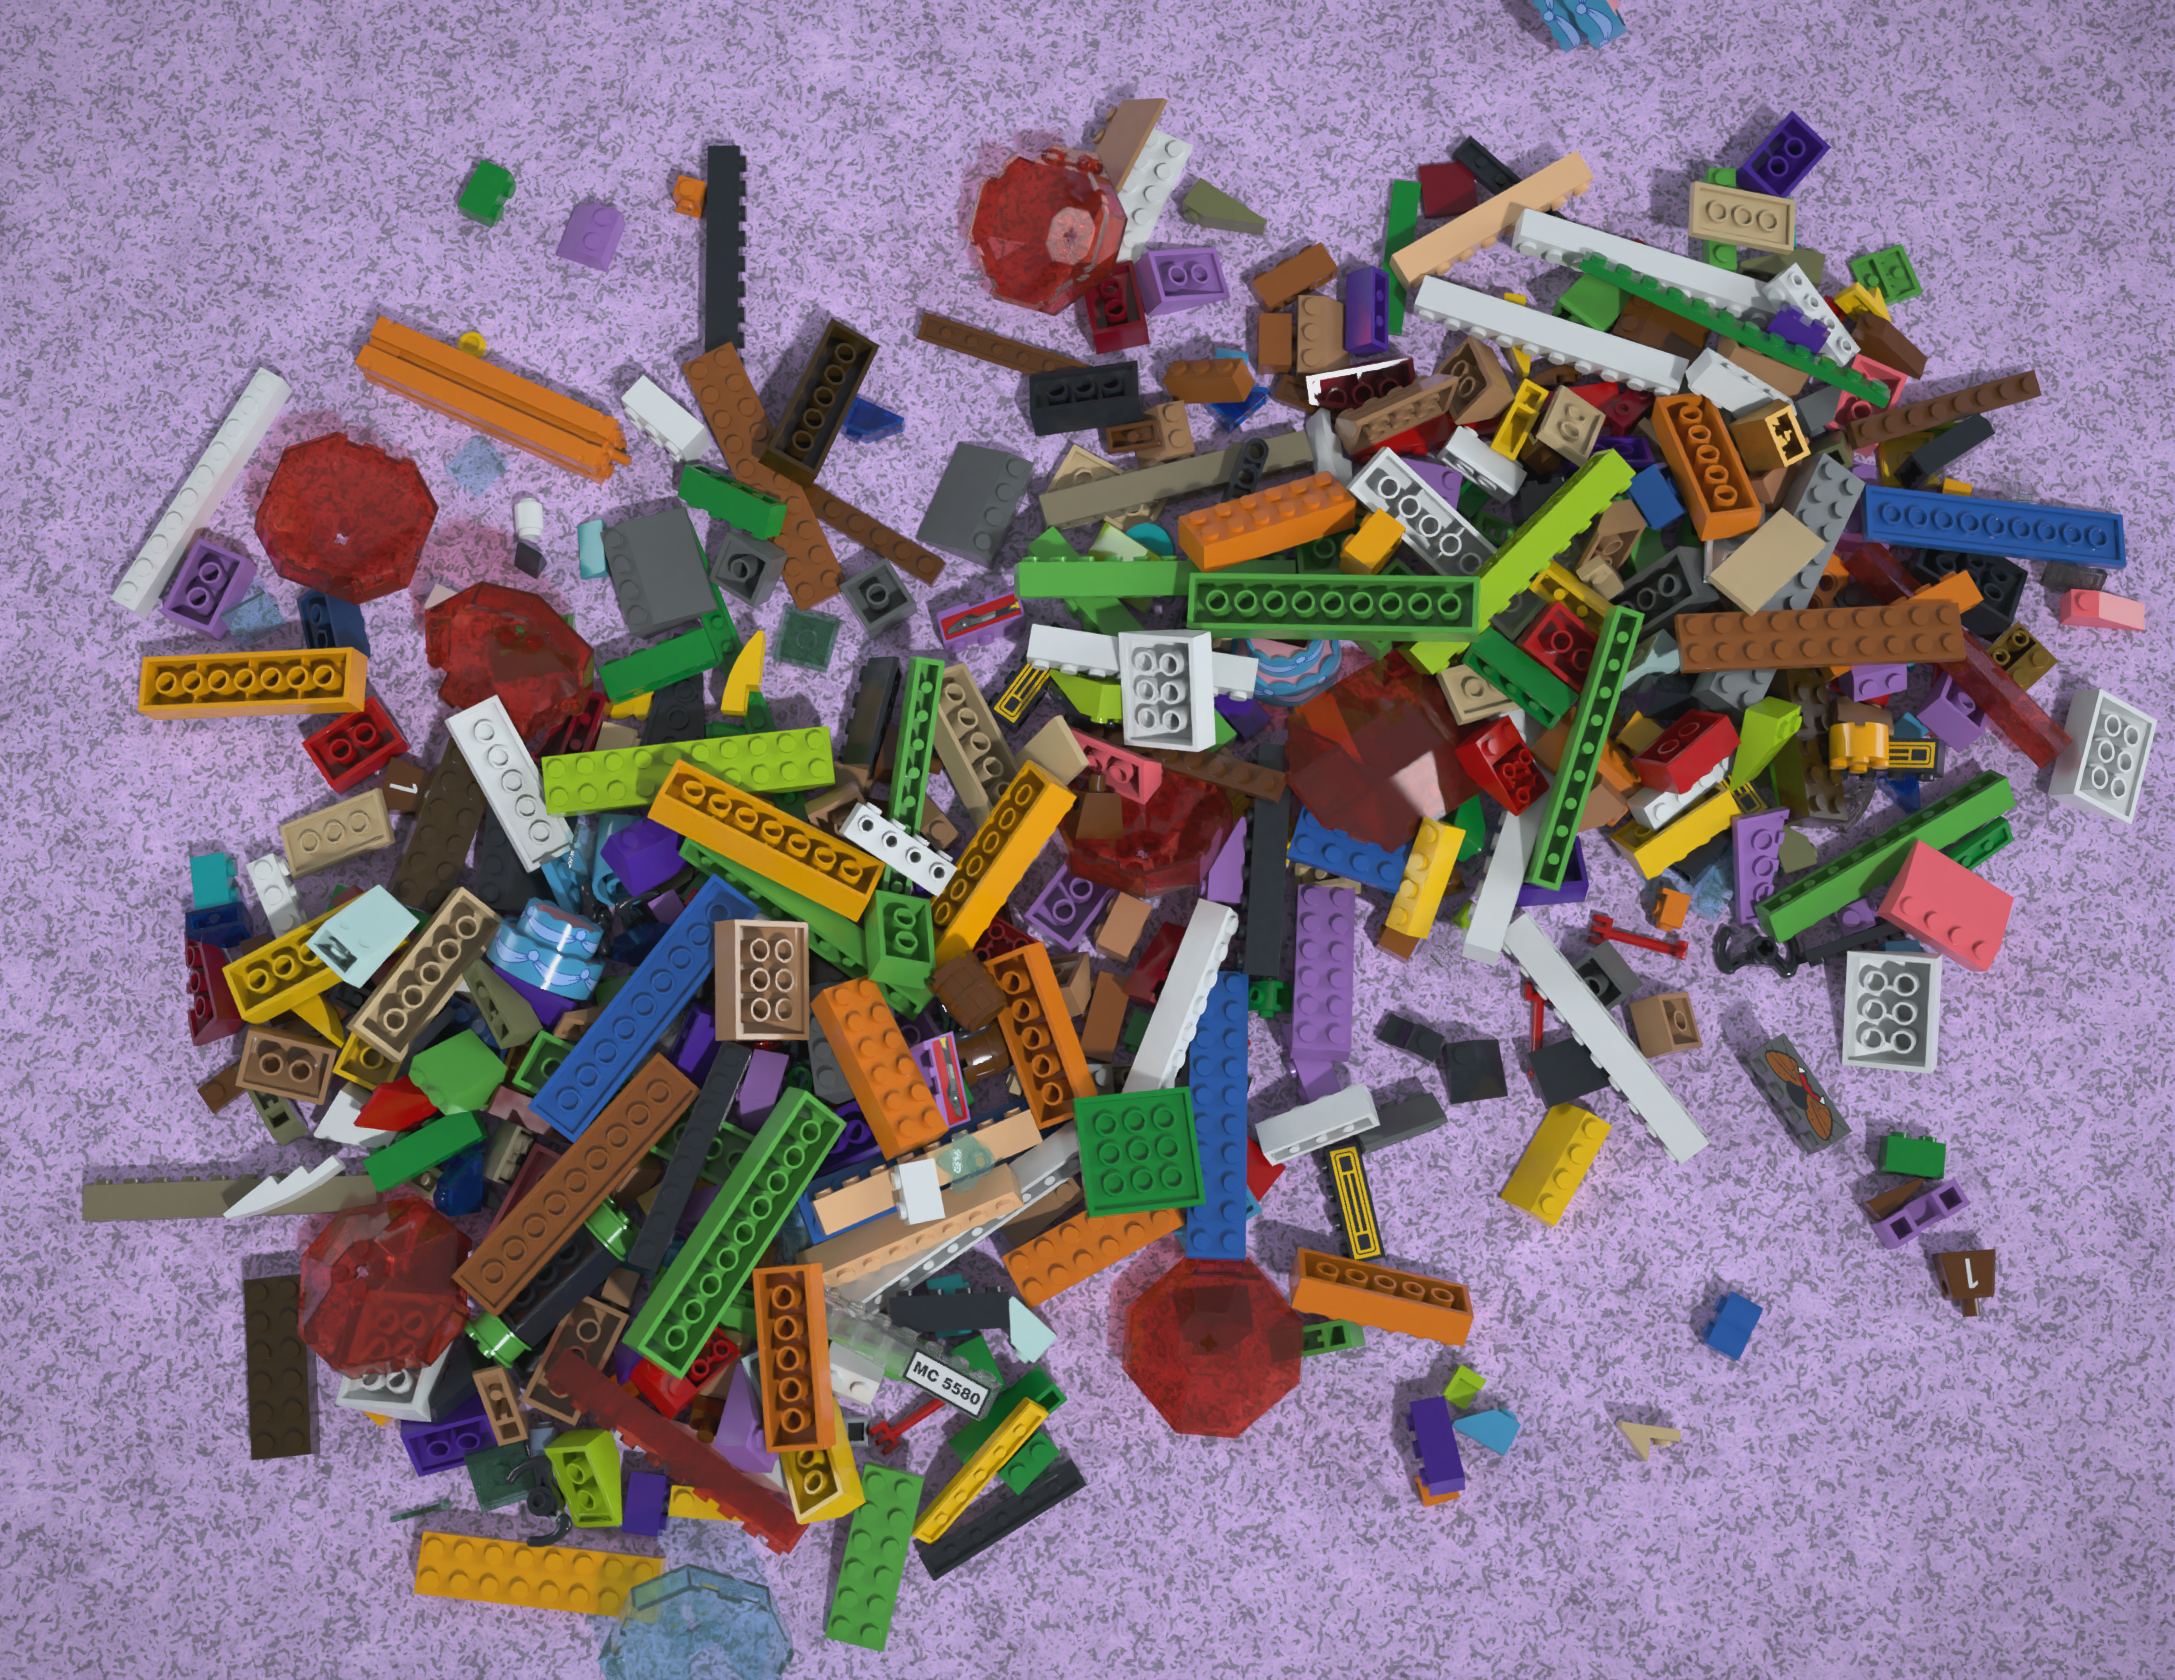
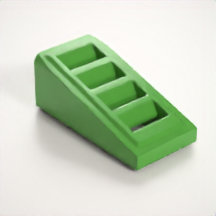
(1489, 521)

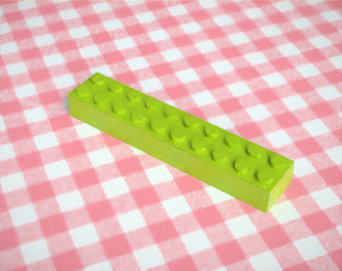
(1531, 548)
(635, 775)

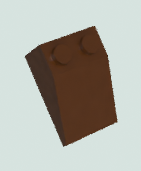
(1661, 329)

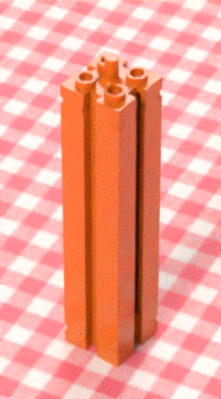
(493, 401)

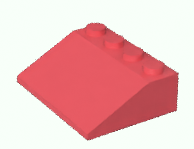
(1948, 908)

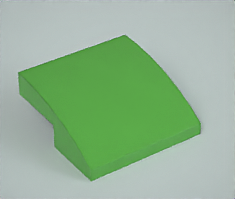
(1890, 273)

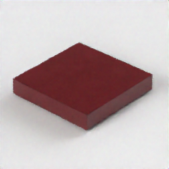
(1446, 190)

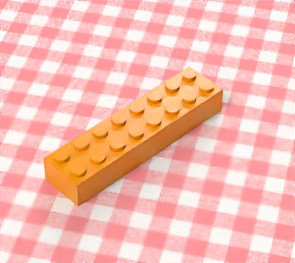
(253, 684)
(766, 840)
(997, 859)
(530, 1576)

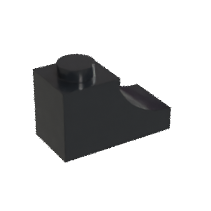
(1411, 1039)

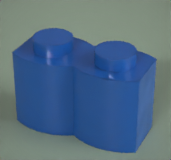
(1731, 1326)

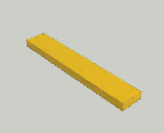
(979, 1471)

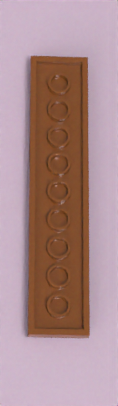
(743, 434)
(1819, 638)
(576, 1185)

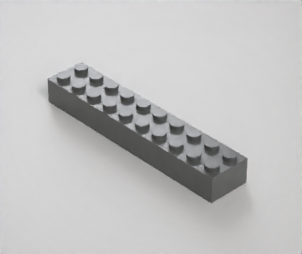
(1822, 501)

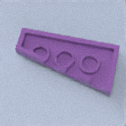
(1755, 859)

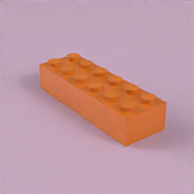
(1706, 466)
(1266, 522)
(1040, 1034)
(879, 1067)
(1083, 1249)
(1380, 1297)
(794, 1357)

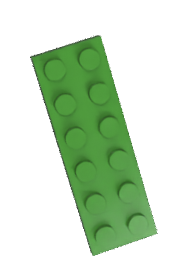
(875, 1557)

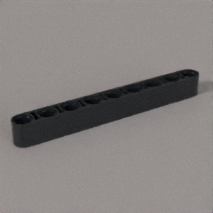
(1236, 489)

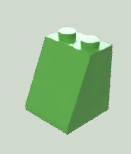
(1592, 303)
(458, 1073)

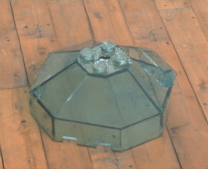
(737, 1635)

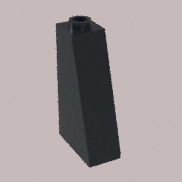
(1944, 452)

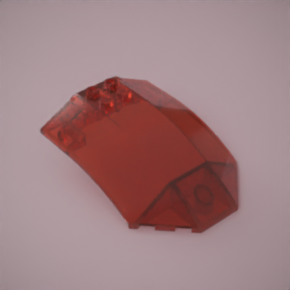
(1379, 754)

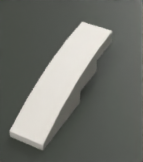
(1327, 448)
(275, 1193)

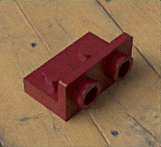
(1629, 411)

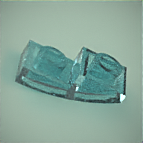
(793, 1235)

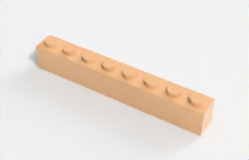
(1490, 221)
(876, 1193)
(891, 1240)

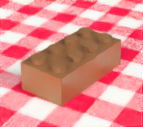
(591, 1334)

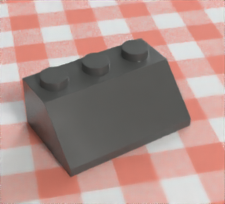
(1402, 1122)

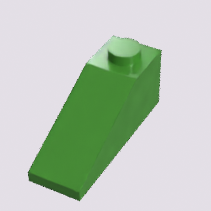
(1332, 1337)

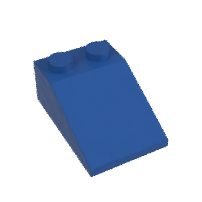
(1657, 496)

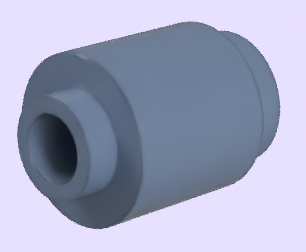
(542, 1437)

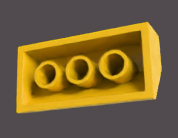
(1654, 851)
(1555, 1163)
(824, 1481)

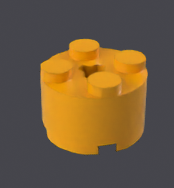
(1859, 747)

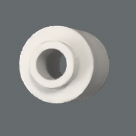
(529, 519)

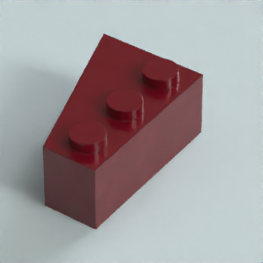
(576, 733)
(1154, 967)

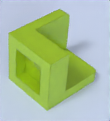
(1462, 1386)

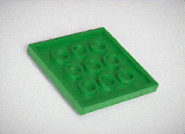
(1138, 1152)

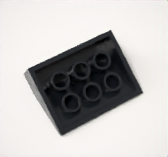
(1994, 576)
(503, 878)

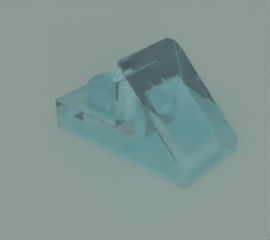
(1714, 892)

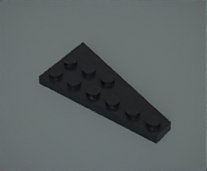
(677, 712)

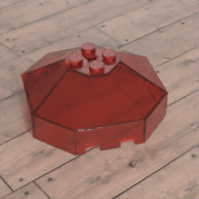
(1024, 226)
(350, 491)
(534, 673)
(1177, 827)
(406, 1303)
(1241, 1377)

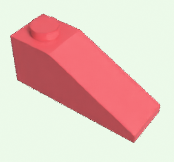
(2100, 610)

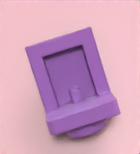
(1858, 916)

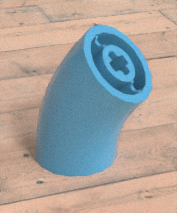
(605, 883)

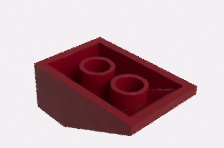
(1117, 311)

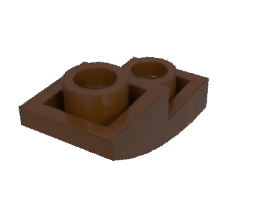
(1563, 374)

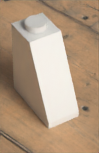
(339, 1120)

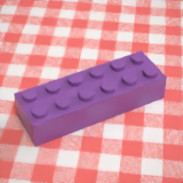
(1322, 973)

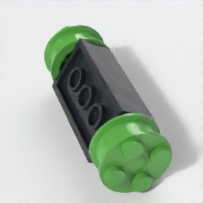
(559, 1286)

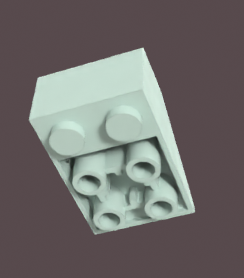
(362, 935)

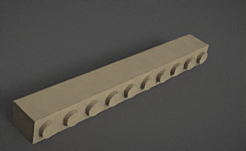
(1178, 481)
(213, 1198)

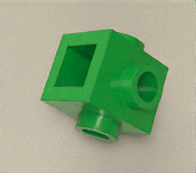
(1269, 997)

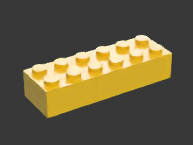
(283, 972)

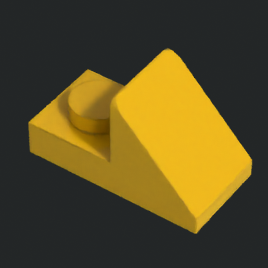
(1857, 298)

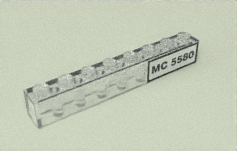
(908, 1356)

